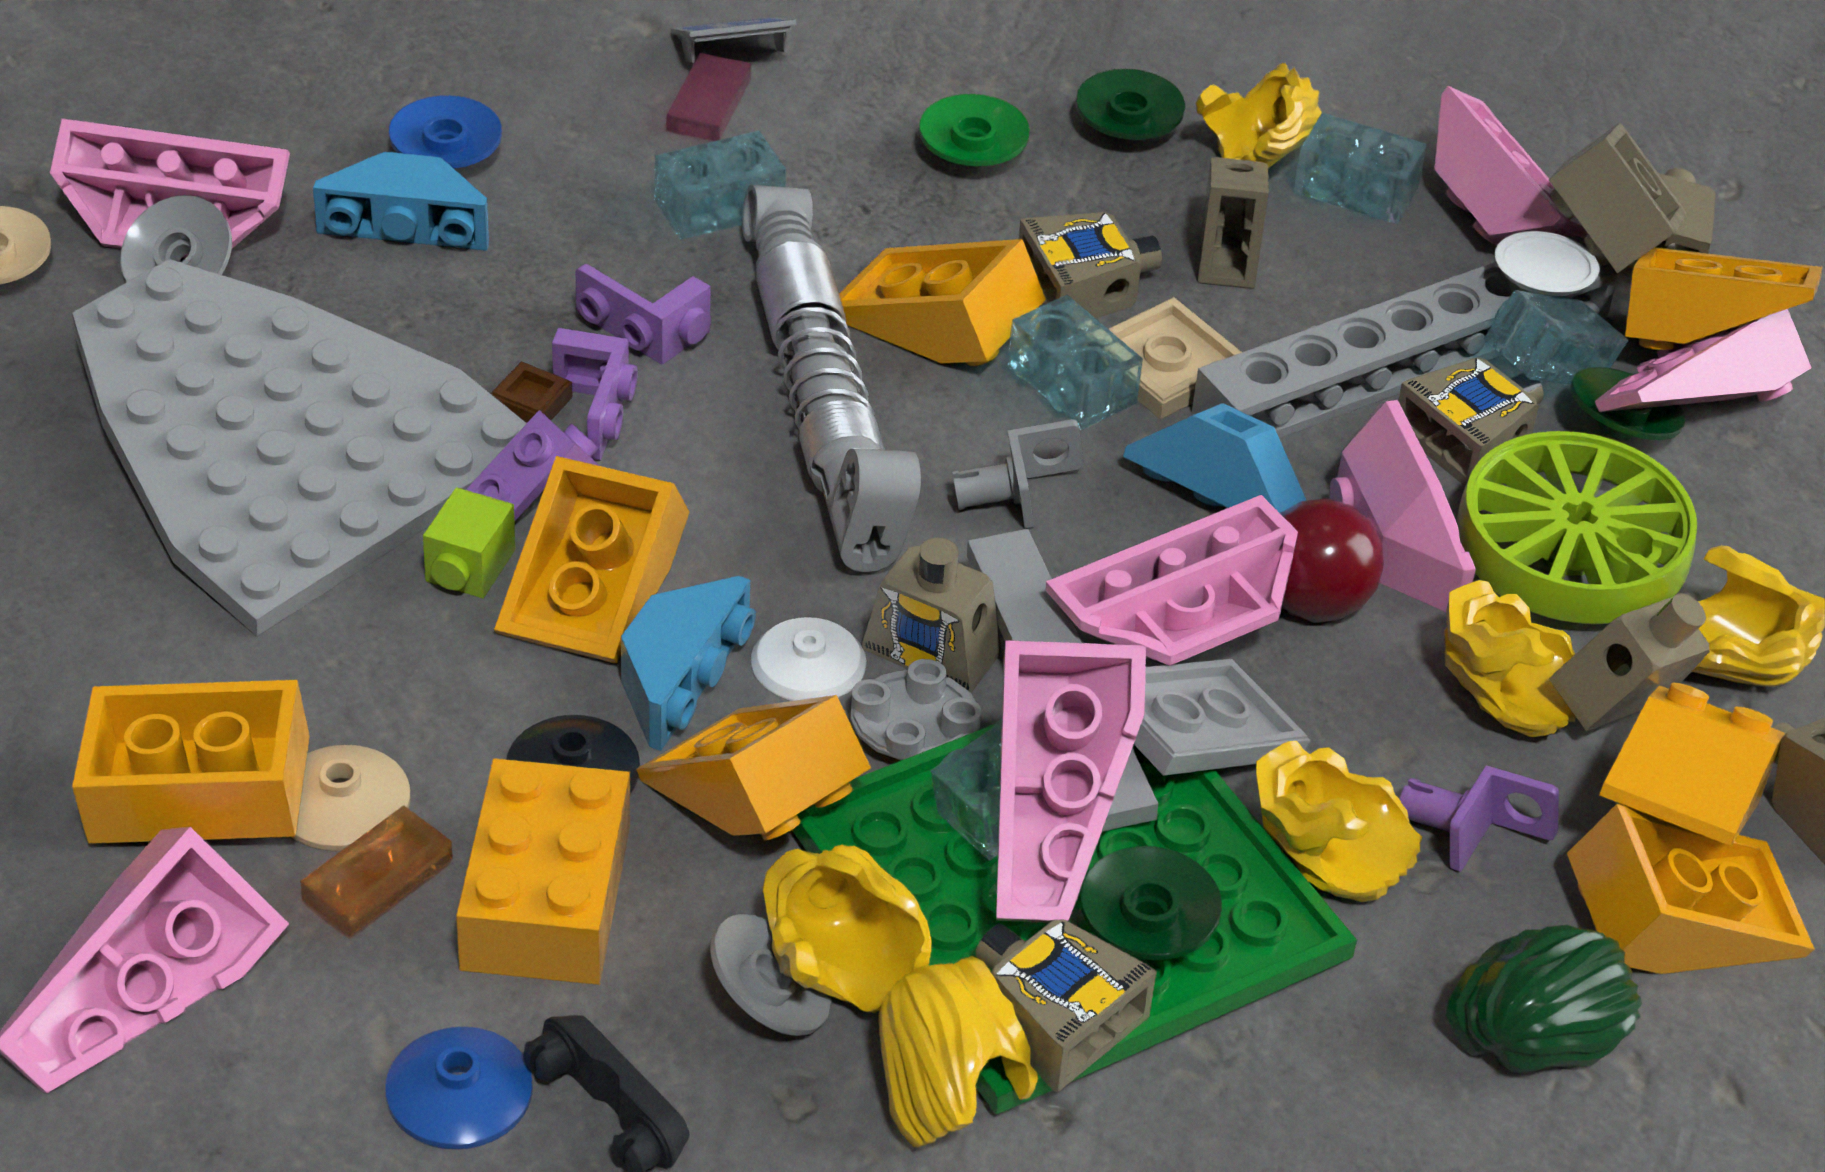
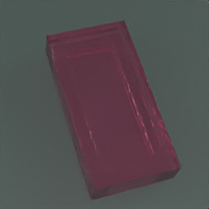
(708, 97)

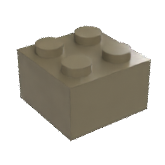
(1616, 199)

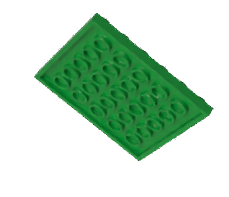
(1269, 926)

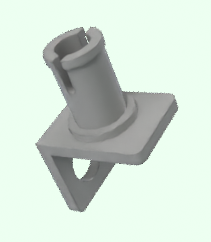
(1009, 479)

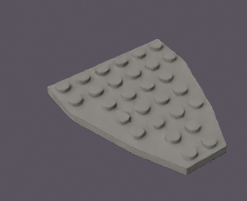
(276, 433)

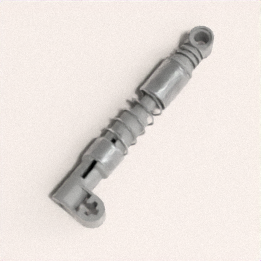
(865, 487)

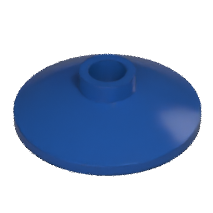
(447, 128)
(461, 1108)

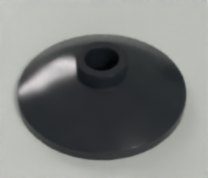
(578, 743)

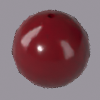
(1333, 561)

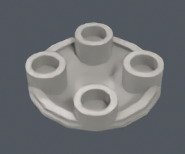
(912, 710)

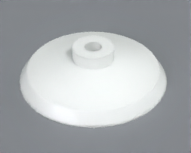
(1546, 263)
(808, 659)

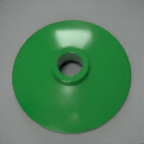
(974, 130)

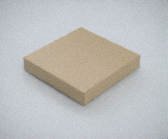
(1172, 350)

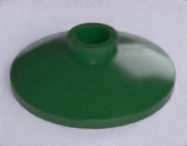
(1130, 104)
(1642, 423)
(1151, 902)

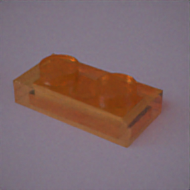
(376, 870)

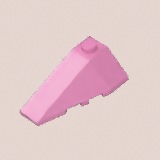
(1720, 367)

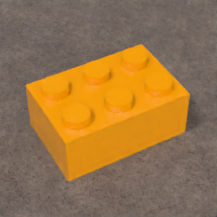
(193, 758)
(544, 872)

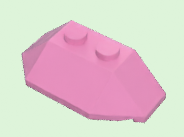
(123, 171)
(1493, 173)
(1396, 488)
(1186, 585)

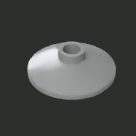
(174, 229)
(753, 979)

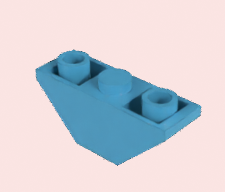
(402, 201)
(1221, 459)
(679, 649)

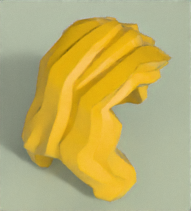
(1267, 121)
(1758, 623)
(1506, 659)
(1334, 824)
(843, 924)
(936, 1039)

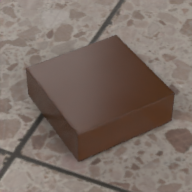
(533, 390)

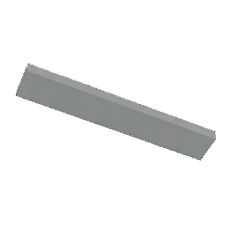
(1031, 614)

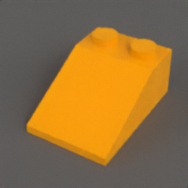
(1697, 294)
(945, 298)
(592, 558)
(1695, 763)
(762, 766)
(1685, 897)

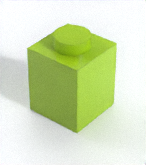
(469, 542)

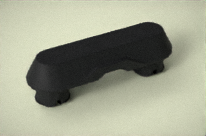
(651, 1125)

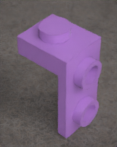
(652, 328)
(598, 368)
(526, 461)

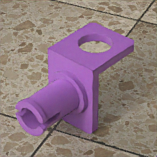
(1487, 802)

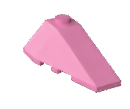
(1063, 754)
(146, 952)

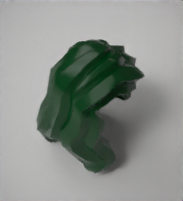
(1546, 1000)

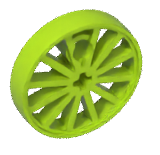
(1575, 531)

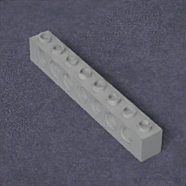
(1371, 350)

